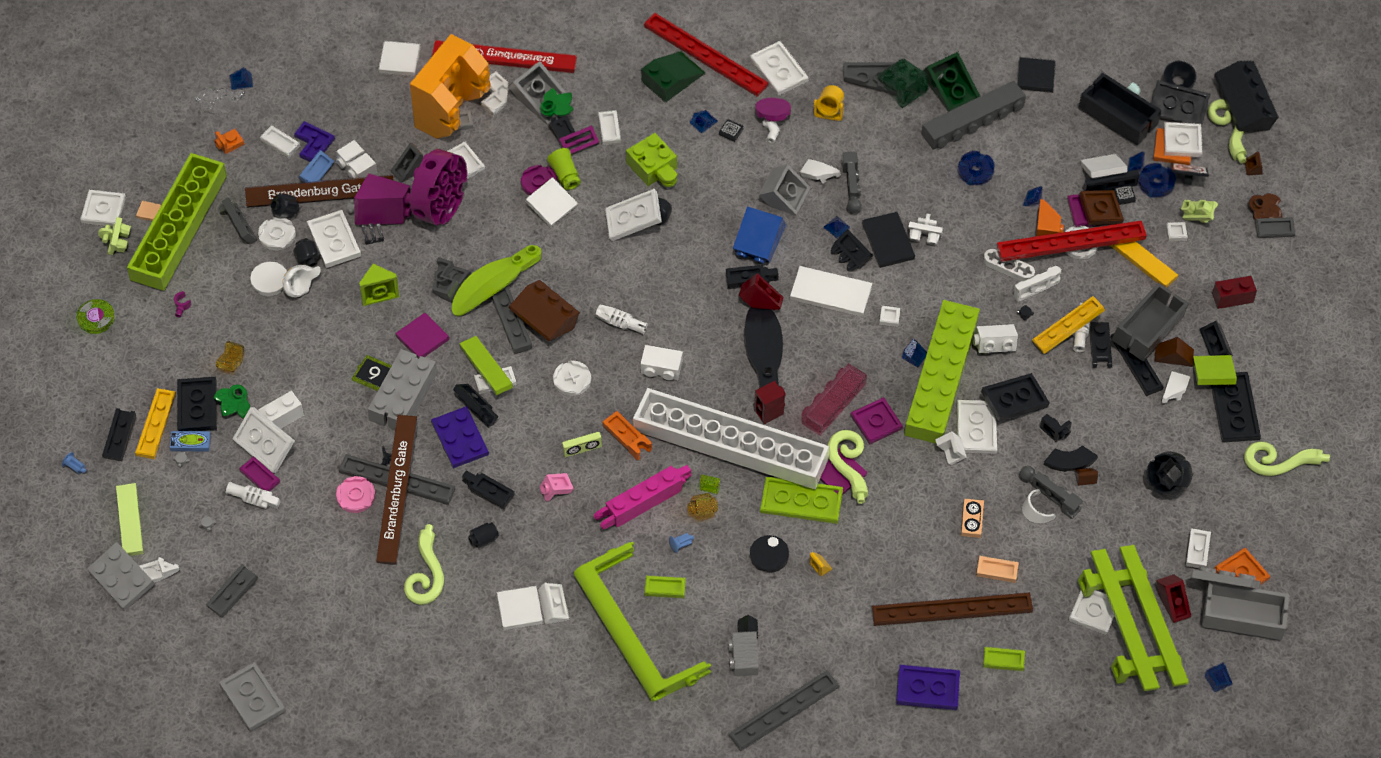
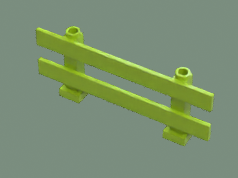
(1111, 582)

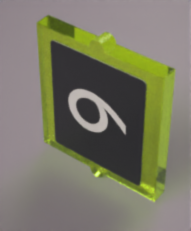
(371, 372)

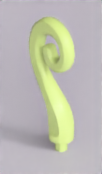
(1235, 145)
(1307, 456)
(858, 484)
(425, 545)

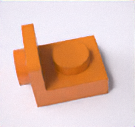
(228, 141)

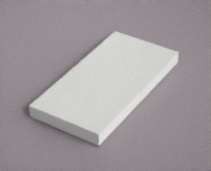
(831, 291)

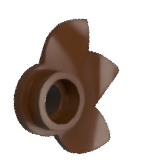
(1267, 208)

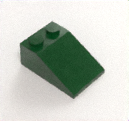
(670, 75)
(951, 82)

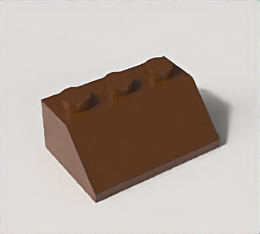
(544, 310)

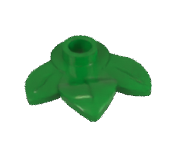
(558, 103)
(231, 402)

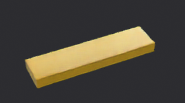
(1146, 262)
(1068, 325)
(155, 423)

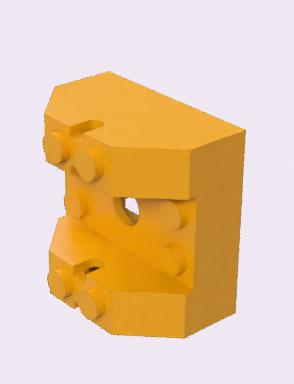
(447, 79)

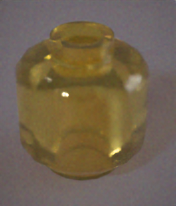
(702, 506)

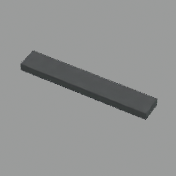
(379, 474)
(783, 710)

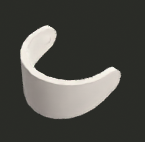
(1031, 513)

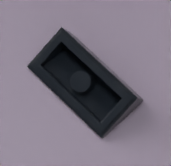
(1215, 339)

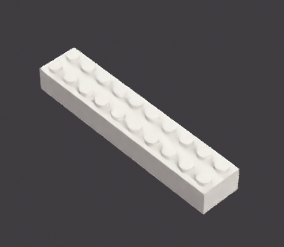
(731, 438)

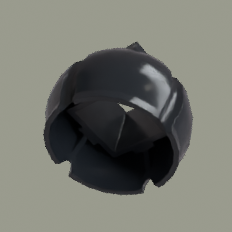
(1158, 470)

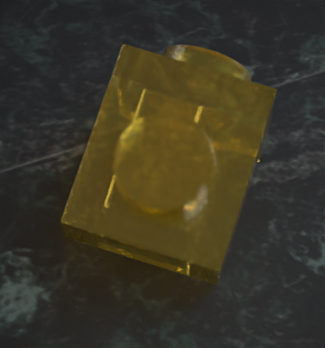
(231, 358)

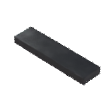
(1141, 371)

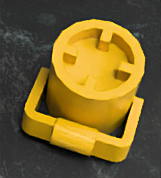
(829, 103)

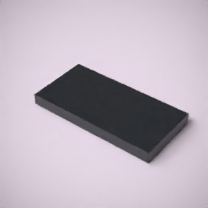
(1236, 410)

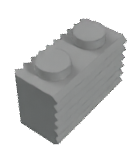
(745, 653)

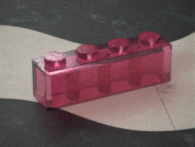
(833, 399)

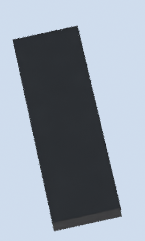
(1108, 182)

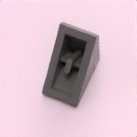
(407, 163)

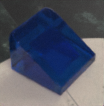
(241, 79)
(702, 121)
(914, 353)

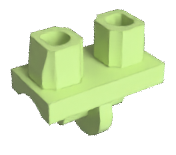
(1199, 210)
(119, 229)

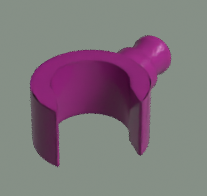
(180, 307)

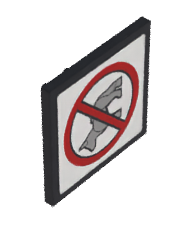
(1189, 171)

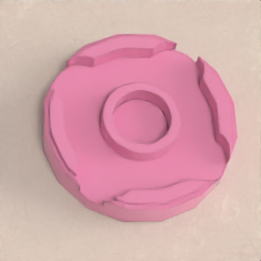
(355, 500)

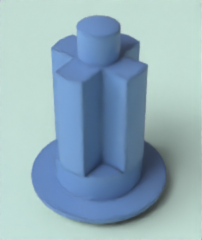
(73, 463)
(680, 541)

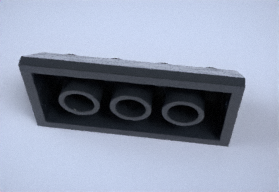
(1246, 96)

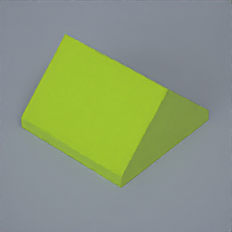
(378, 286)

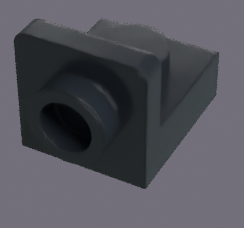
(561, 126)
(1054, 429)

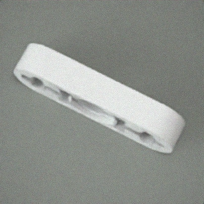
(994, 264)

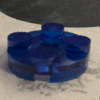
(972, 176)
(1153, 188)

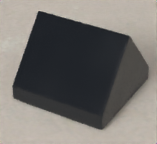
(748, 624)

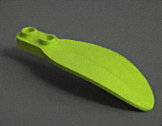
(492, 279)

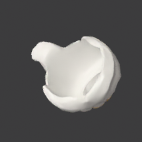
(298, 280)

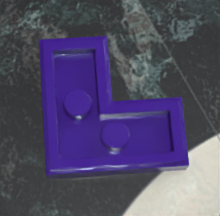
(315, 138)

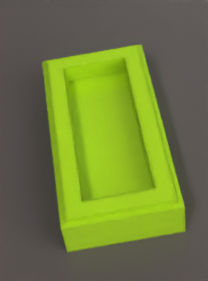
(665, 586)
(1004, 659)

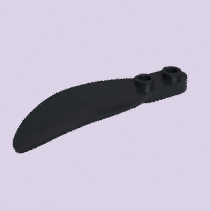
(764, 343)

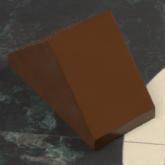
(1174, 352)

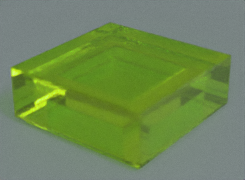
(709, 484)

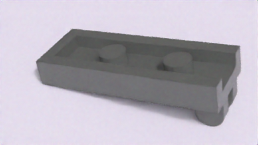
(238, 219)
(231, 591)

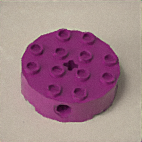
(438, 186)

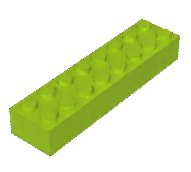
(177, 221)
(942, 371)

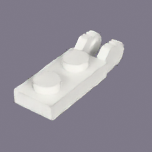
(1037, 283)

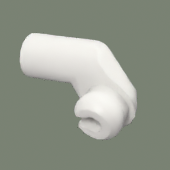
(773, 130)

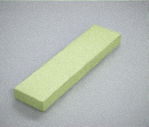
(129, 519)

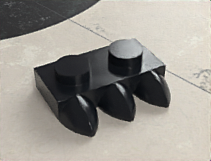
(852, 250)

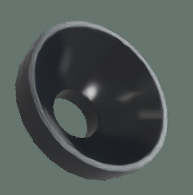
(1180, 69)

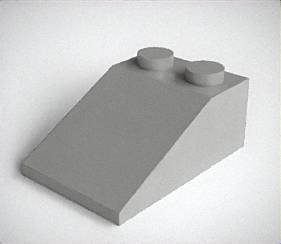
(532, 87)

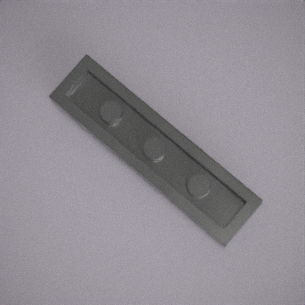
(511, 322)

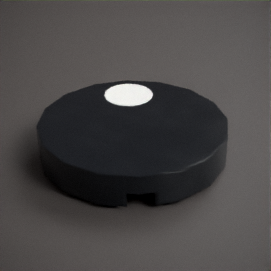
(769, 553)

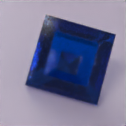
(1137, 161)
(1033, 196)
(836, 227)

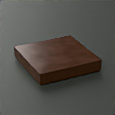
(1101, 207)

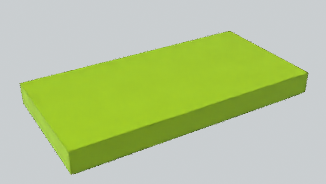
(801, 502)

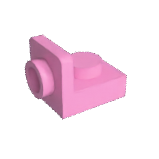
(555, 484)

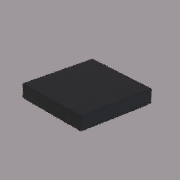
(1036, 74)

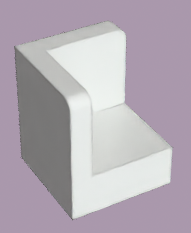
(952, 446)

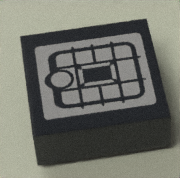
(731, 130)
(1124, 194)

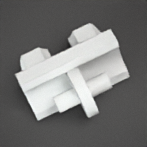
(933, 232)

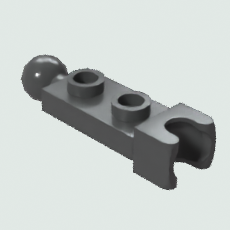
(850, 166)
(1068, 502)

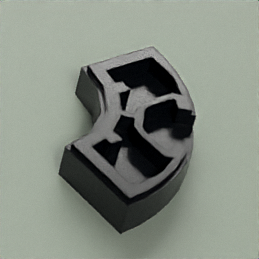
(1071, 460)

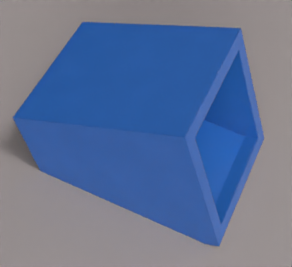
(759, 235)

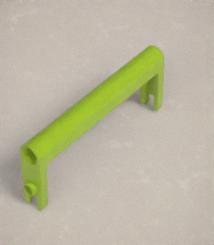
(622, 633)

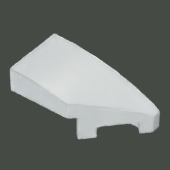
(818, 170)
(159, 569)

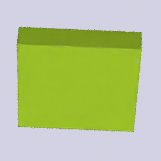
(1214, 370)

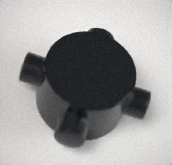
(1025, 312)

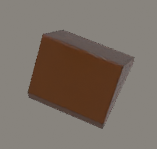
(1254, 165)
(1086, 476)

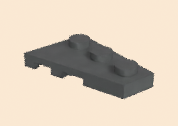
(867, 74)

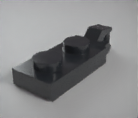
(739, 275)
(476, 403)
(488, 488)

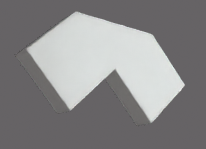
(498, 98)

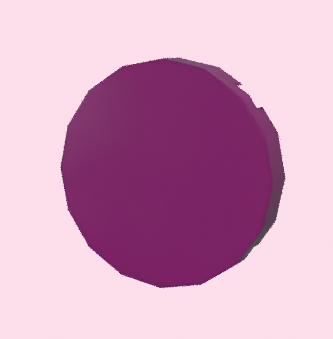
(773, 109)
(539, 175)

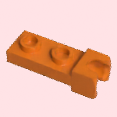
(627, 434)

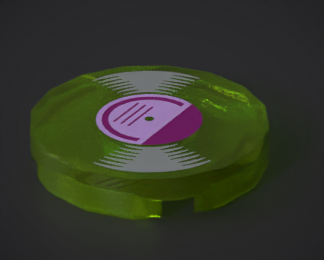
(95, 316)

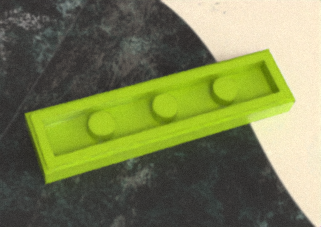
(486, 365)

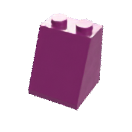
(381, 201)

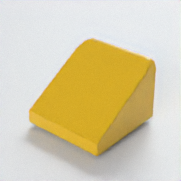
(819, 564)

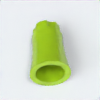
(564, 168)

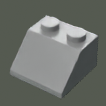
(784, 190)

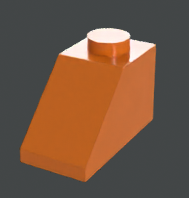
(1048, 220)

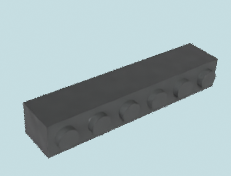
(973, 115)

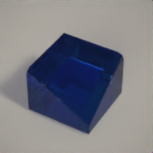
(1218, 677)

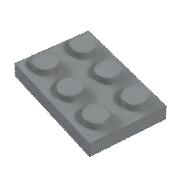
(121, 576)
(1226, 577)
(252, 696)

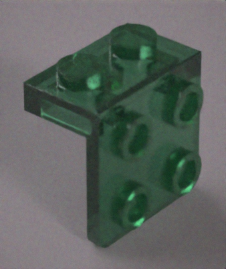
(906, 80)

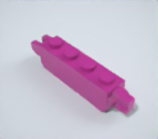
(643, 496)

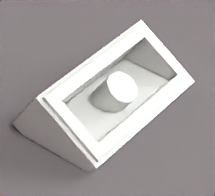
(553, 603)

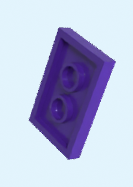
(459, 437)
(928, 687)

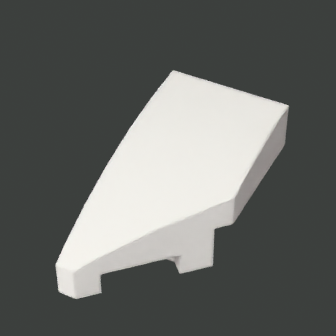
(1176, 386)

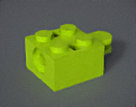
(653, 161)

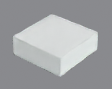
(1176, 231)
(889, 316)

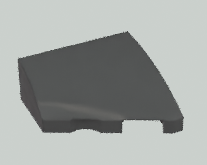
(448, 279)

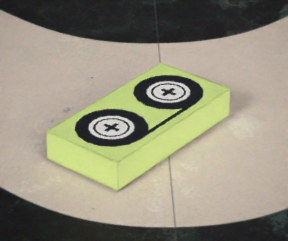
(582, 444)

